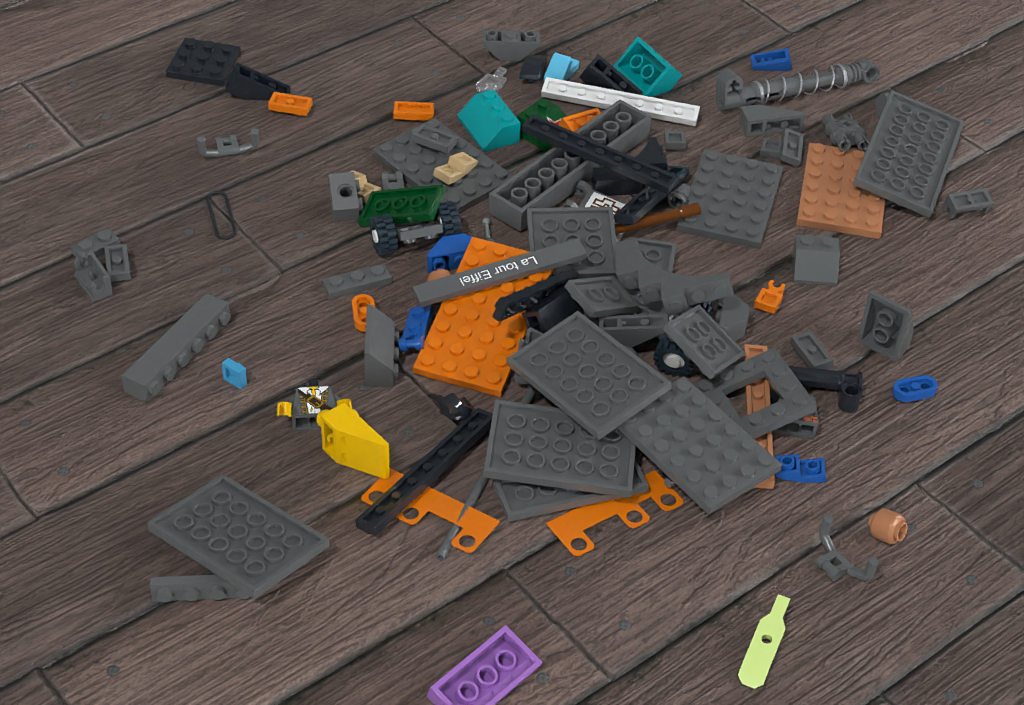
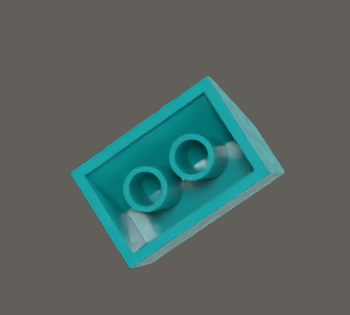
(647, 69)
(490, 121)

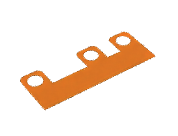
(473, 521)
(575, 521)

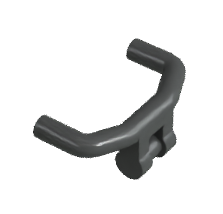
(231, 149)
(833, 556)

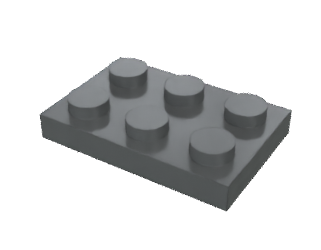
(601, 296)

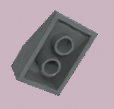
(886, 326)

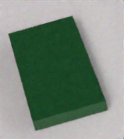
(403, 204)

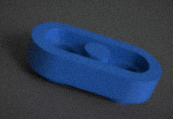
(914, 388)

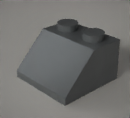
(815, 260)

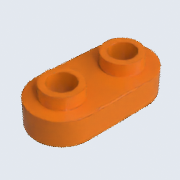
(359, 310)

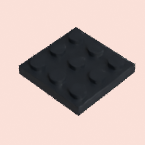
(203, 62)

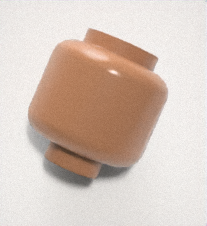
(887, 526)

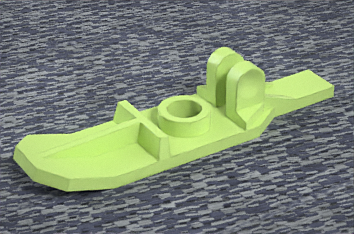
(759, 654)

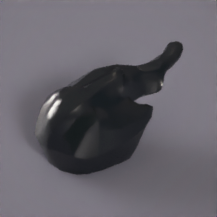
(452, 406)

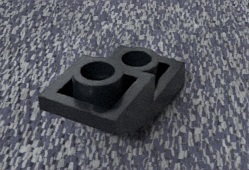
(533, 67)

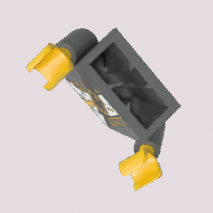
(308, 403)

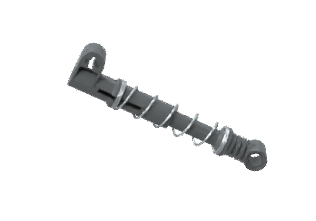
(758, 92)

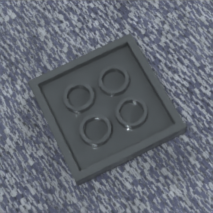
(704, 341)

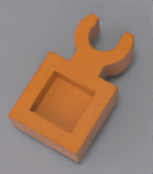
(770, 298)

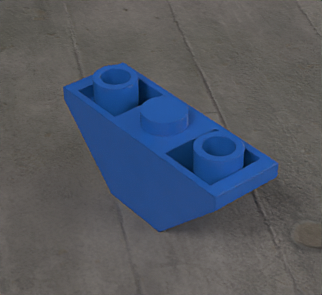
(448, 252)

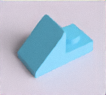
(561, 67)

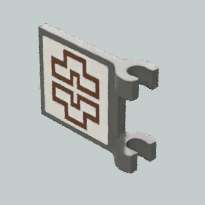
(594, 198)

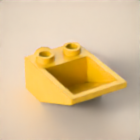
(353, 441)

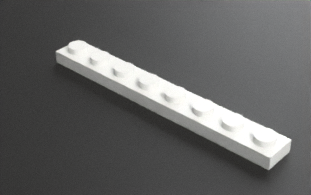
(604, 98)

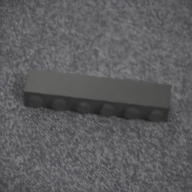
(176, 347)

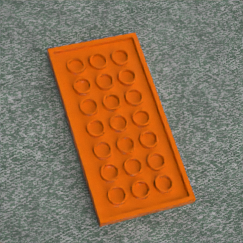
(465, 340)

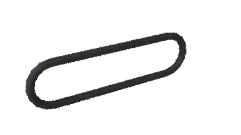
(212, 215)

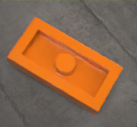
(290, 103)

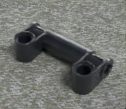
(847, 385)

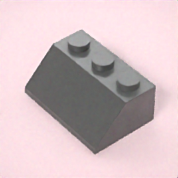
(380, 349)

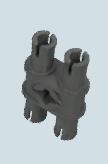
(845, 132)

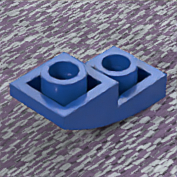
(801, 470)

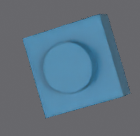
(234, 373)

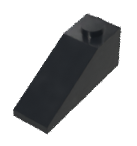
(604, 75)
(252, 84)

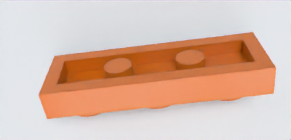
(578, 120)

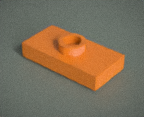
(413, 111)

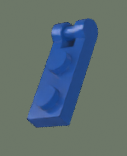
(416, 328)

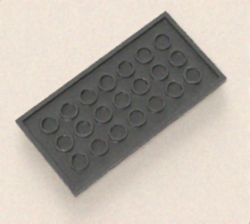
(909, 153)

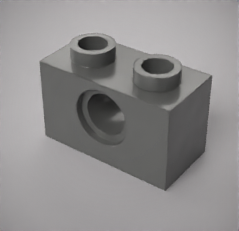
(344, 207)

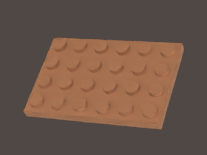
(831, 199)

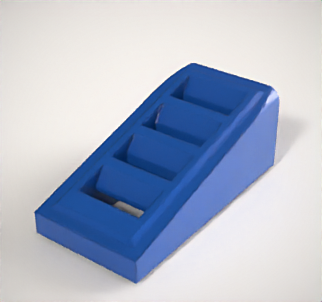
(772, 61)

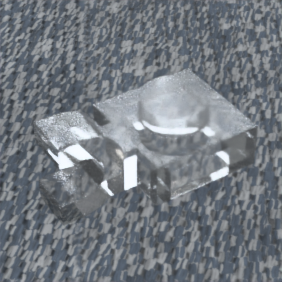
(493, 81)

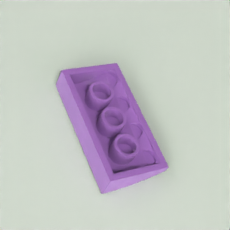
(487, 672)

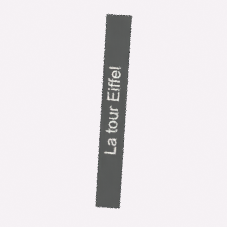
(499, 272)

